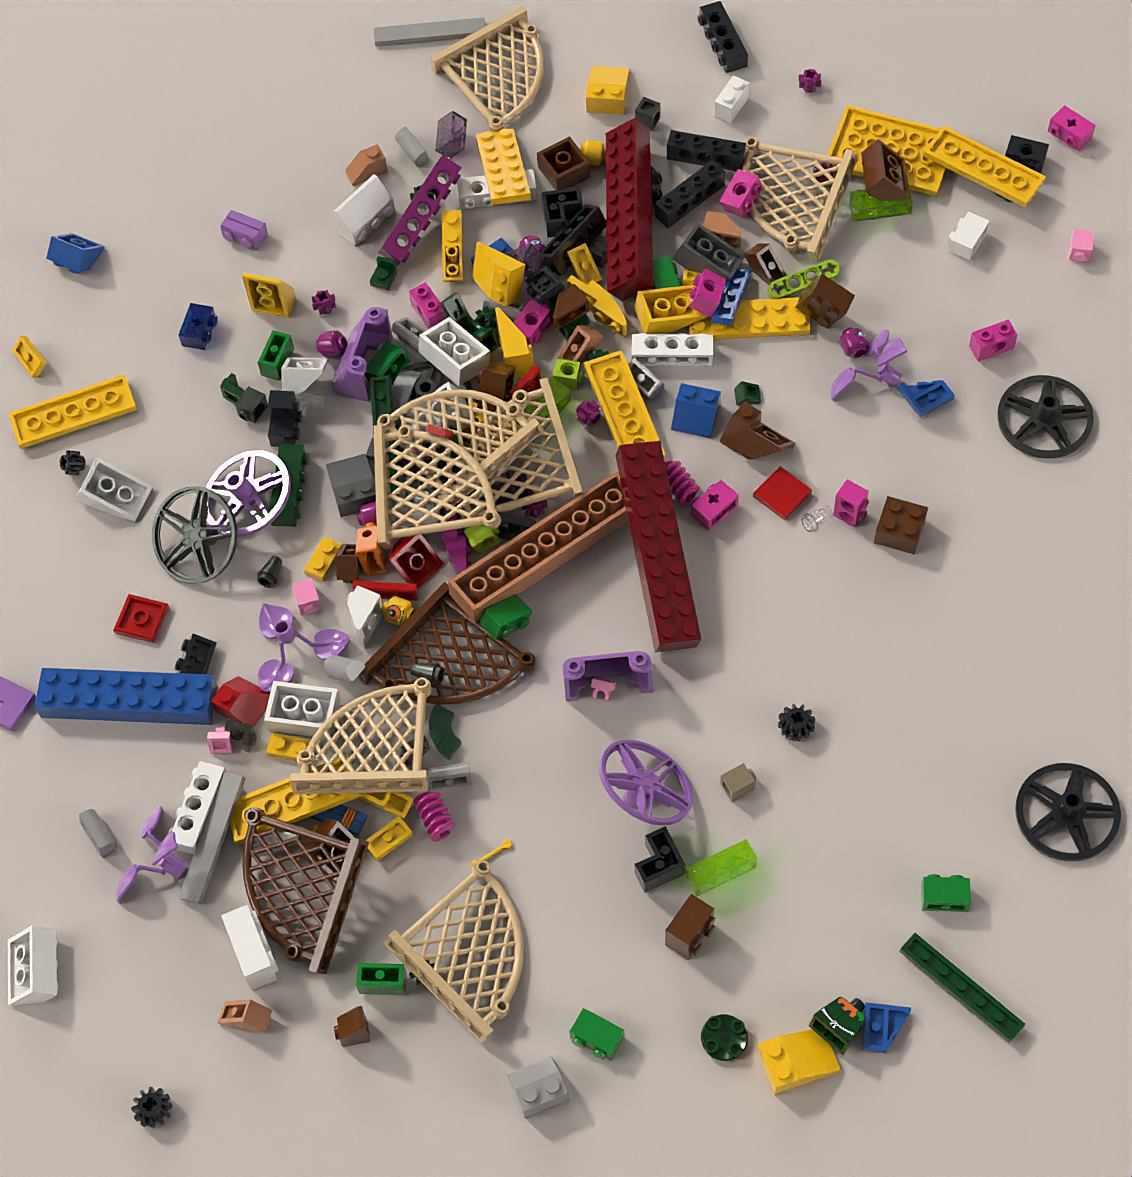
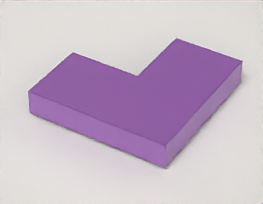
(15, 703)

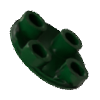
(724, 1037)

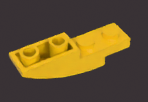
(452, 245)
(604, 306)
(391, 802)

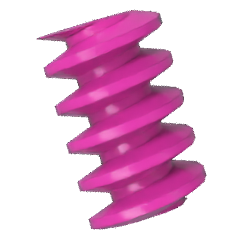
(680, 483)
(433, 815)

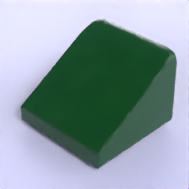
(747, 393)

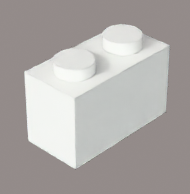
(731, 99)
(968, 235)

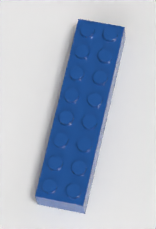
(126, 696)

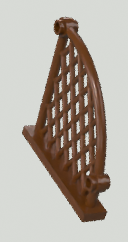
(426, 612)
(342, 892)

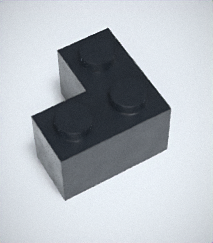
(558, 207)
(284, 418)
(663, 864)

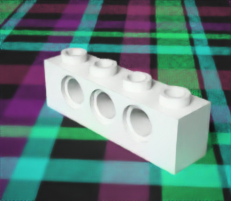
(474, 191)
(680, 356)
(202, 775)

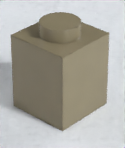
(738, 782)

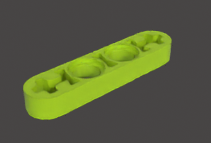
(801, 277)

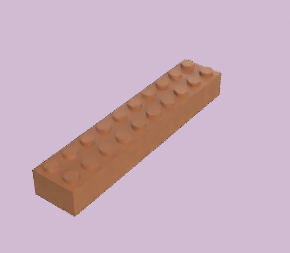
(541, 548)

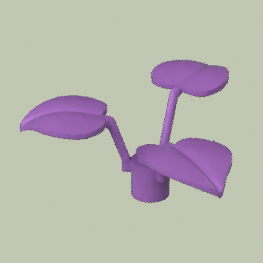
(885, 370)
(277, 622)
(167, 860)

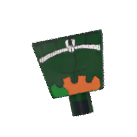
(839, 1022)

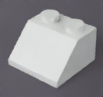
(301, 373)
(365, 613)

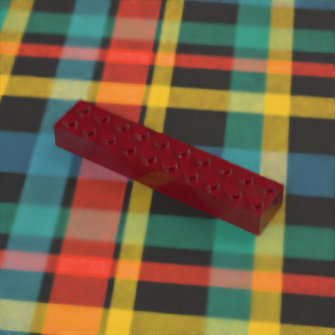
(628, 210)
(658, 546)

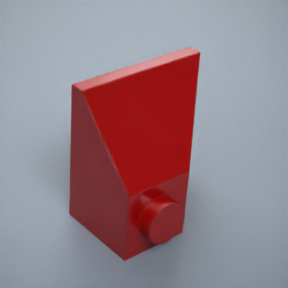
(414, 559)
(241, 701)

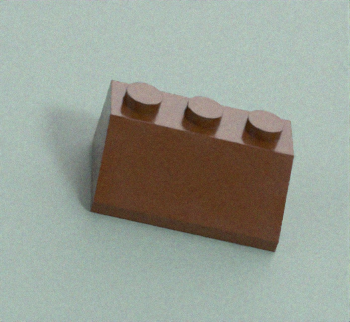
(884, 173)

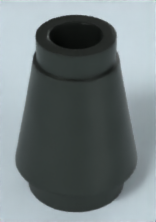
(269, 573)
(430, 671)

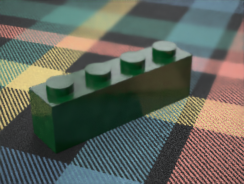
(295, 460)

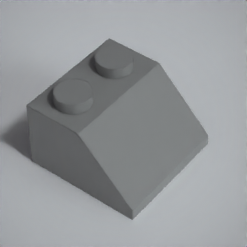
(538, 1087)

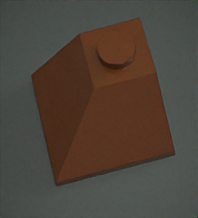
(761, 441)

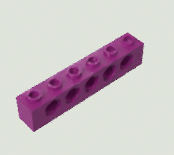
(443, 168)

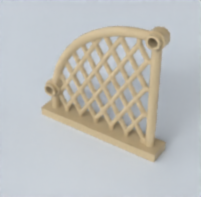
(486, 37)
(792, 241)
(407, 435)
(494, 460)
(570, 485)
(374, 779)
(430, 977)

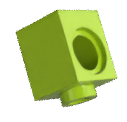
(565, 367)
(482, 537)

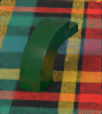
(456, 310)

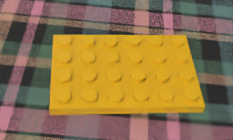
(907, 138)

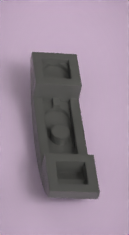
(403, 390)

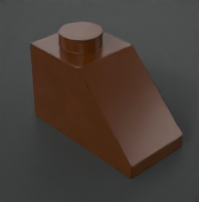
(765, 262)
(569, 306)
(742, 418)
(348, 564)
(352, 1027)

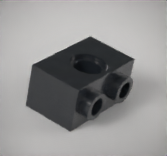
(1027, 152)

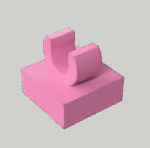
(603, 685)
(220, 741)

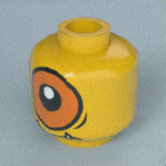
(397, 611)

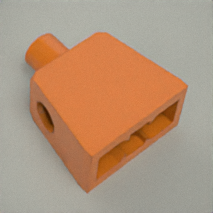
(365, 544)

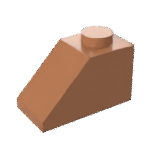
(365, 164)
(723, 228)
(581, 343)
(245, 1016)

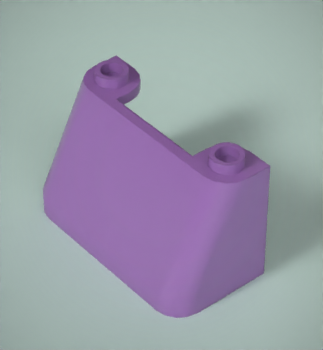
(367, 334)
(634, 663)

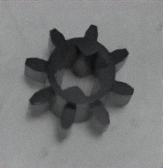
(72, 462)

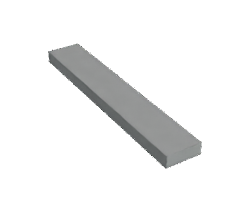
(427, 31)
(212, 838)

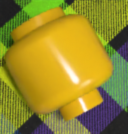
(594, 151)

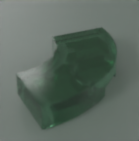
(441, 731)

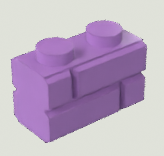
(244, 230)

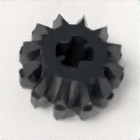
(788, 725)
(158, 1111)

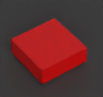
(439, 431)

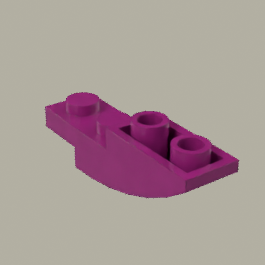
(456, 546)

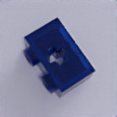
(198, 326)

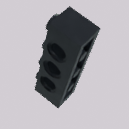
(723, 37)
(702, 149)
(690, 194)
(579, 230)

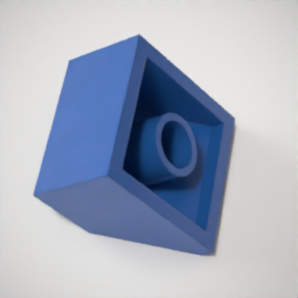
(73, 252)
(696, 410)

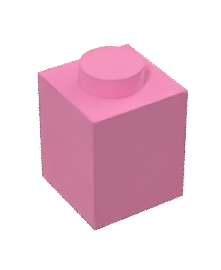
(1081, 245)
(306, 596)

